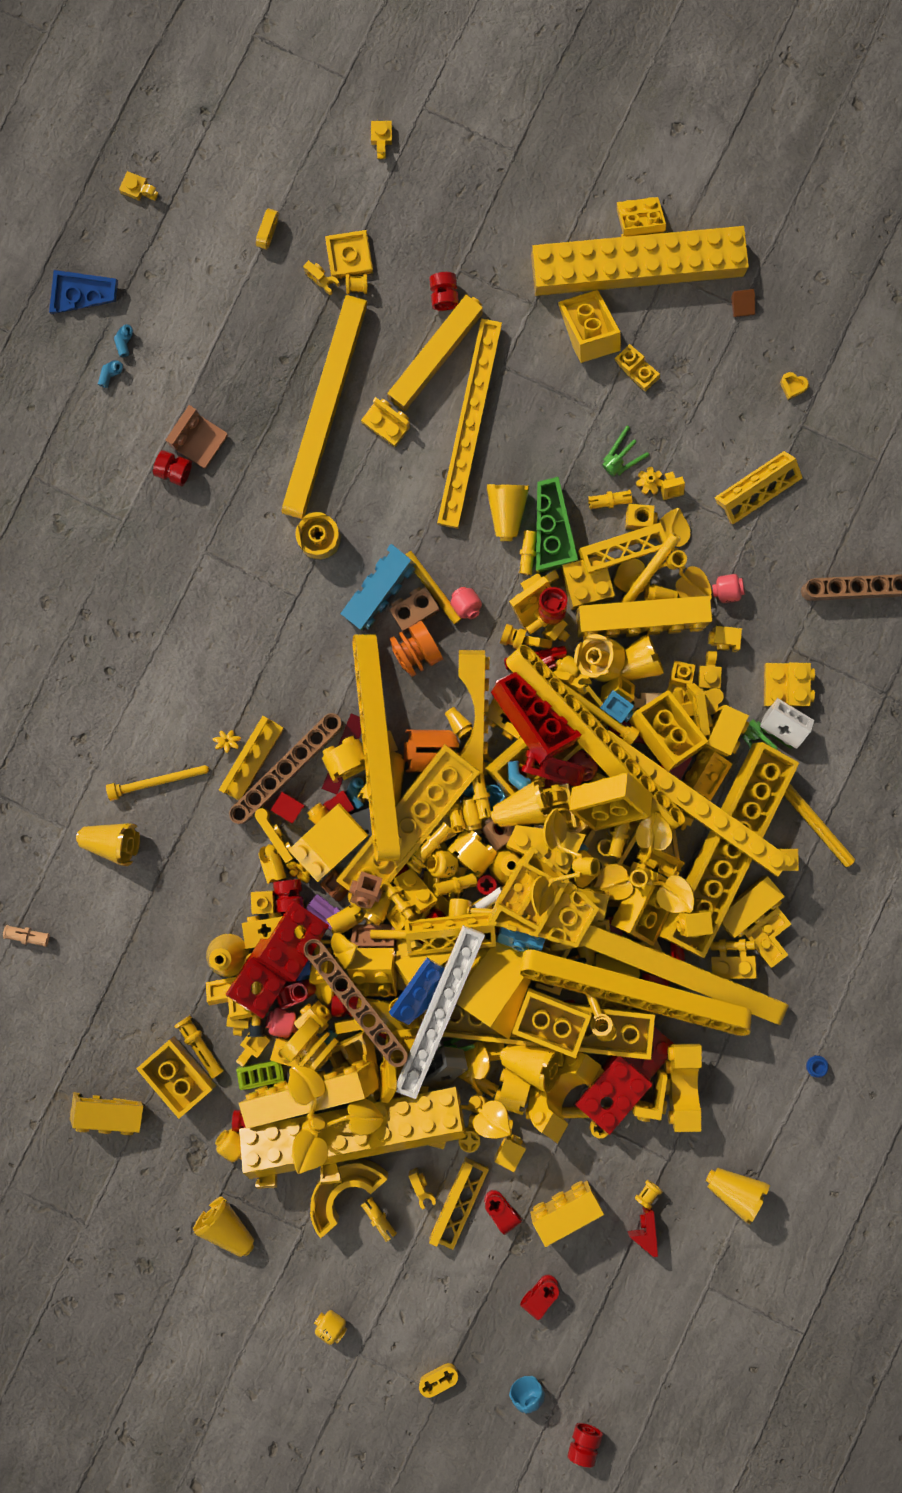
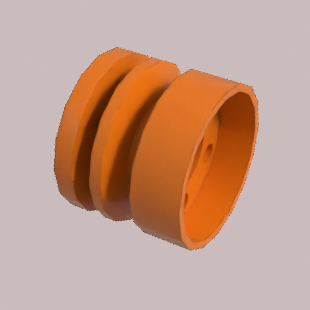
(416, 649)

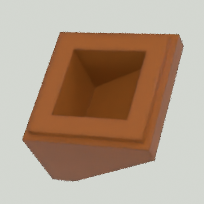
(743, 303)
(332, 887)

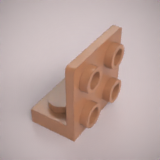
(196, 437)
(362, 938)

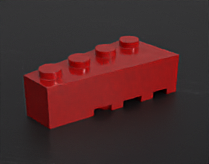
(533, 718)

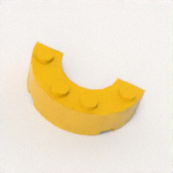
(683, 1091)
(546, 1108)
(354, 1173)

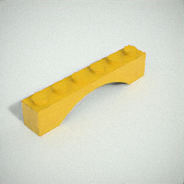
(472, 673)

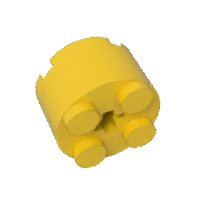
(306, 534)
(599, 658)
(345, 759)
(472, 852)
(513, 1092)

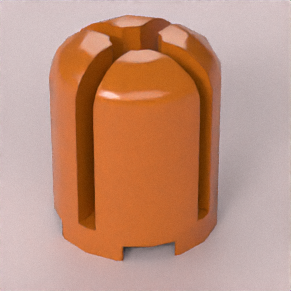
(426, 740)

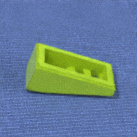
(253, 1084)

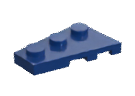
(79, 291)
(418, 993)

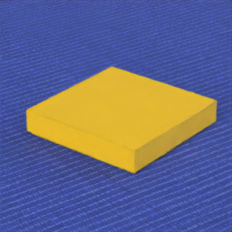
(349, 254)

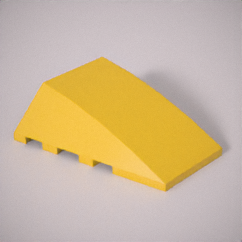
(565, 918)
(495, 988)

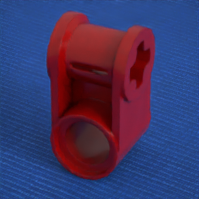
(291, 993)
(503, 1214)
(538, 1299)

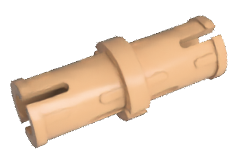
(26, 935)

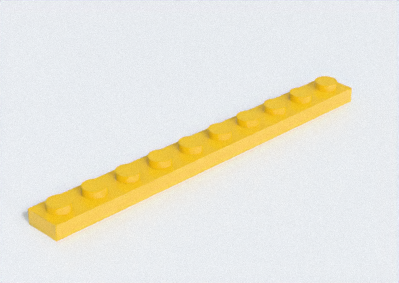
(469, 423)
(710, 814)

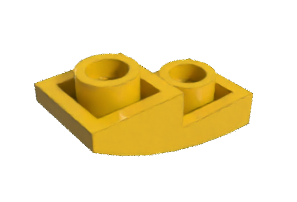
(637, 368)
(680, 676)

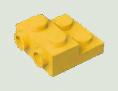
(789, 683)

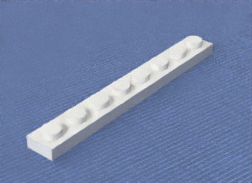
(439, 1011)

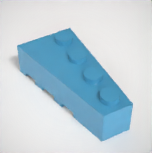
(378, 588)

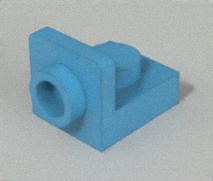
(617, 707)

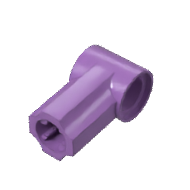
(322, 909)

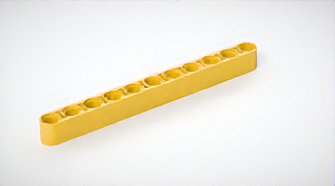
(324, 407)
(594, 737)
(376, 748)
(683, 973)
(636, 992)

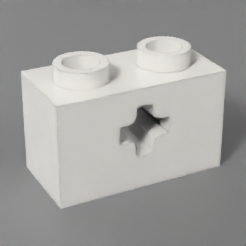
(787, 723)

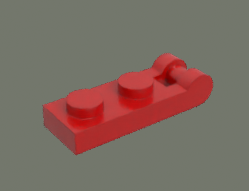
(555, 770)

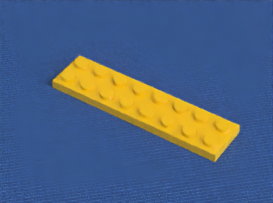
(416, 815)

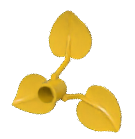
(692, 581)
(584, 865)
(674, 895)
(344, 954)
(491, 1116)
(307, 1149)

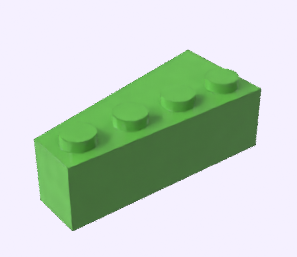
(554, 534)

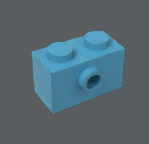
(519, 940)

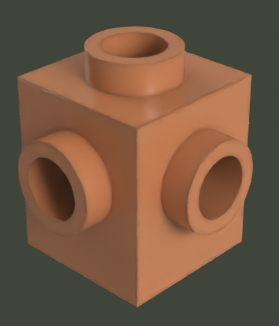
(366, 890)

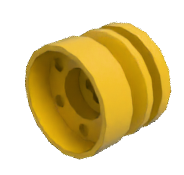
(309, 1046)

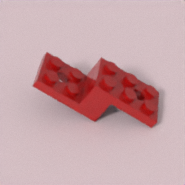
(276, 960)
(623, 1081)

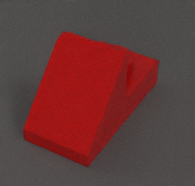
(647, 1237)

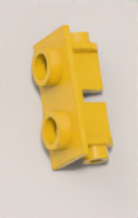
(667, 864)

